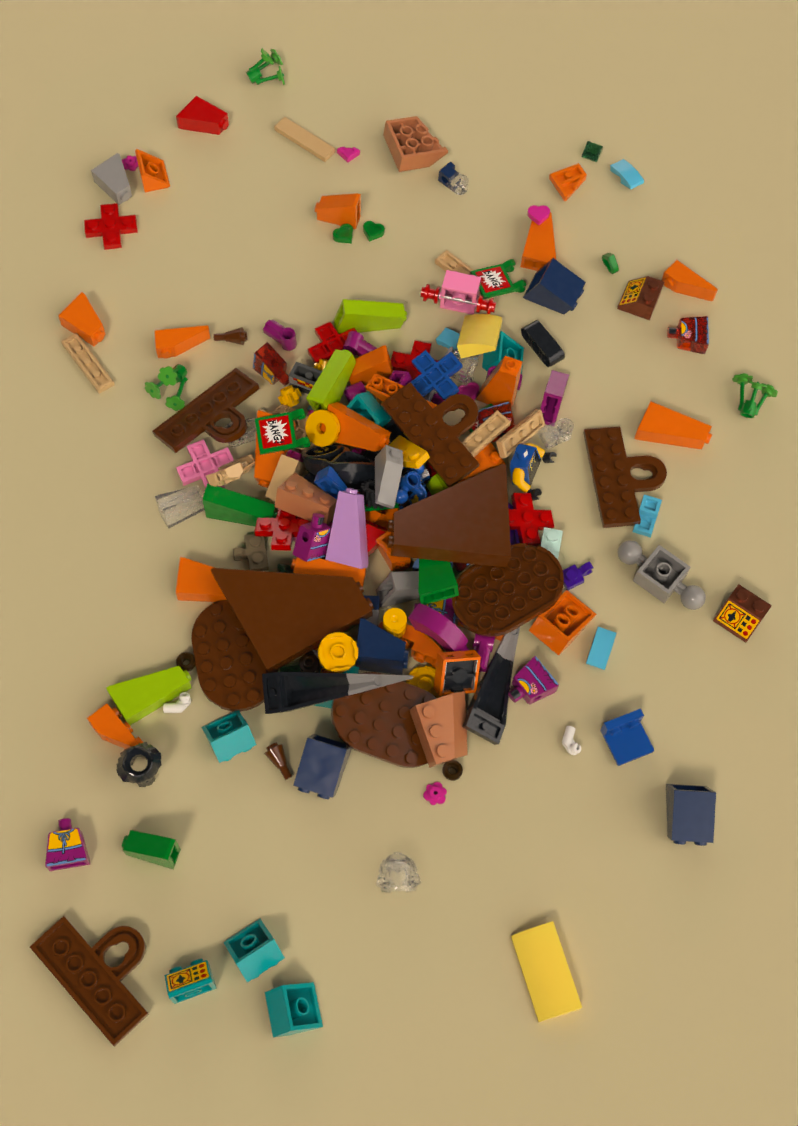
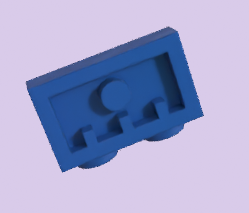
(627, 737)

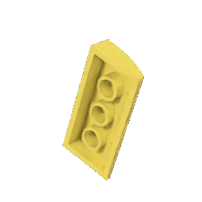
(479, 334)
(546, 972)

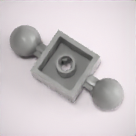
(661, 574)

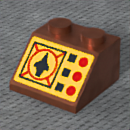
(641, 296)
(742, 613)

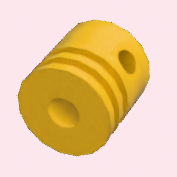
(395, 622)

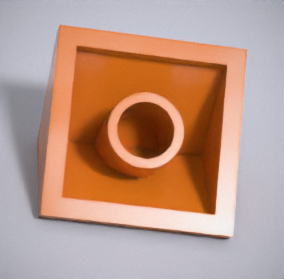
(152, 171)

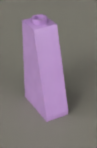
(348, 531)

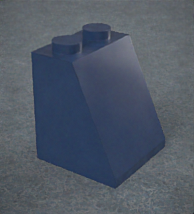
(555, 288)
(380, 650)
(322, 766)
(690, 814)

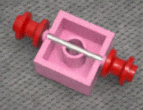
(459, 294)

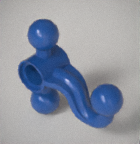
(411, 482)

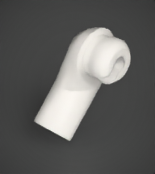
(180, 705)
(568, 742)

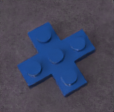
(436, 374)

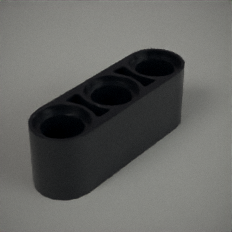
(542, 343)

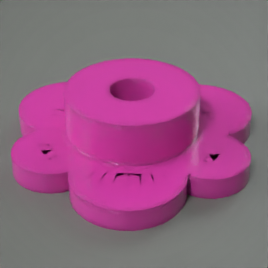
(130, 163)
(439, 797)

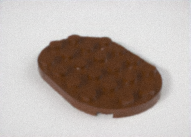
(504, 598)
(226, 660)
(381, 723)

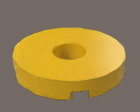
(313, 430)

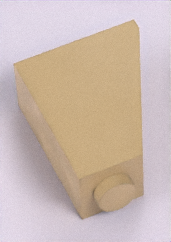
(285, 468)

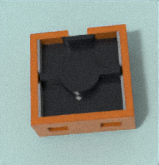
(457, 672)

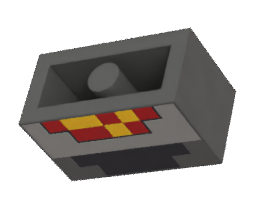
(303, 377)

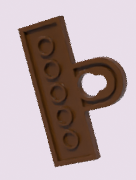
(208, 408)
(428, 430)
(612, 476)
(90, 980)

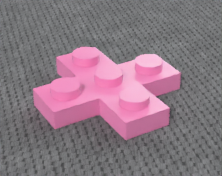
(202, 463)

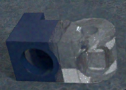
(453, 180)

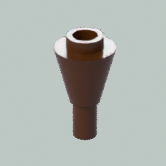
(236, 336)
(277, 757)

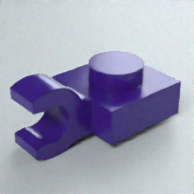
(574, 576)

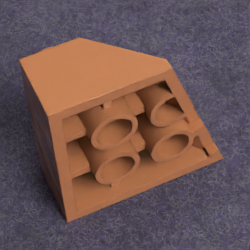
(412, 144)
(304, 499)
(441, 729)

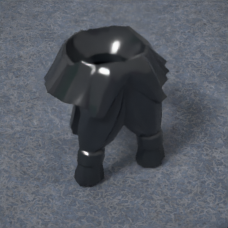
(142, 778)

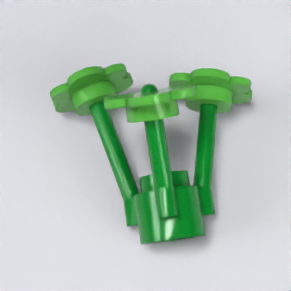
(254, 72)
(169, 376)
(749, 408)

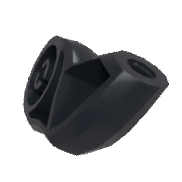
(349, 466)

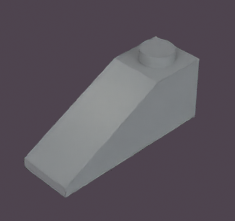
(387, 475)

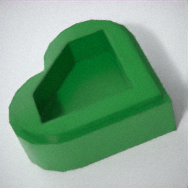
(372, 230)
(343, 234)
(610, 262)

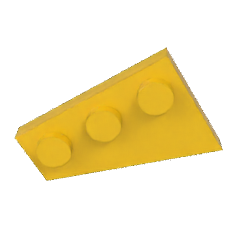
(412, 454)

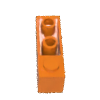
(111, 728)

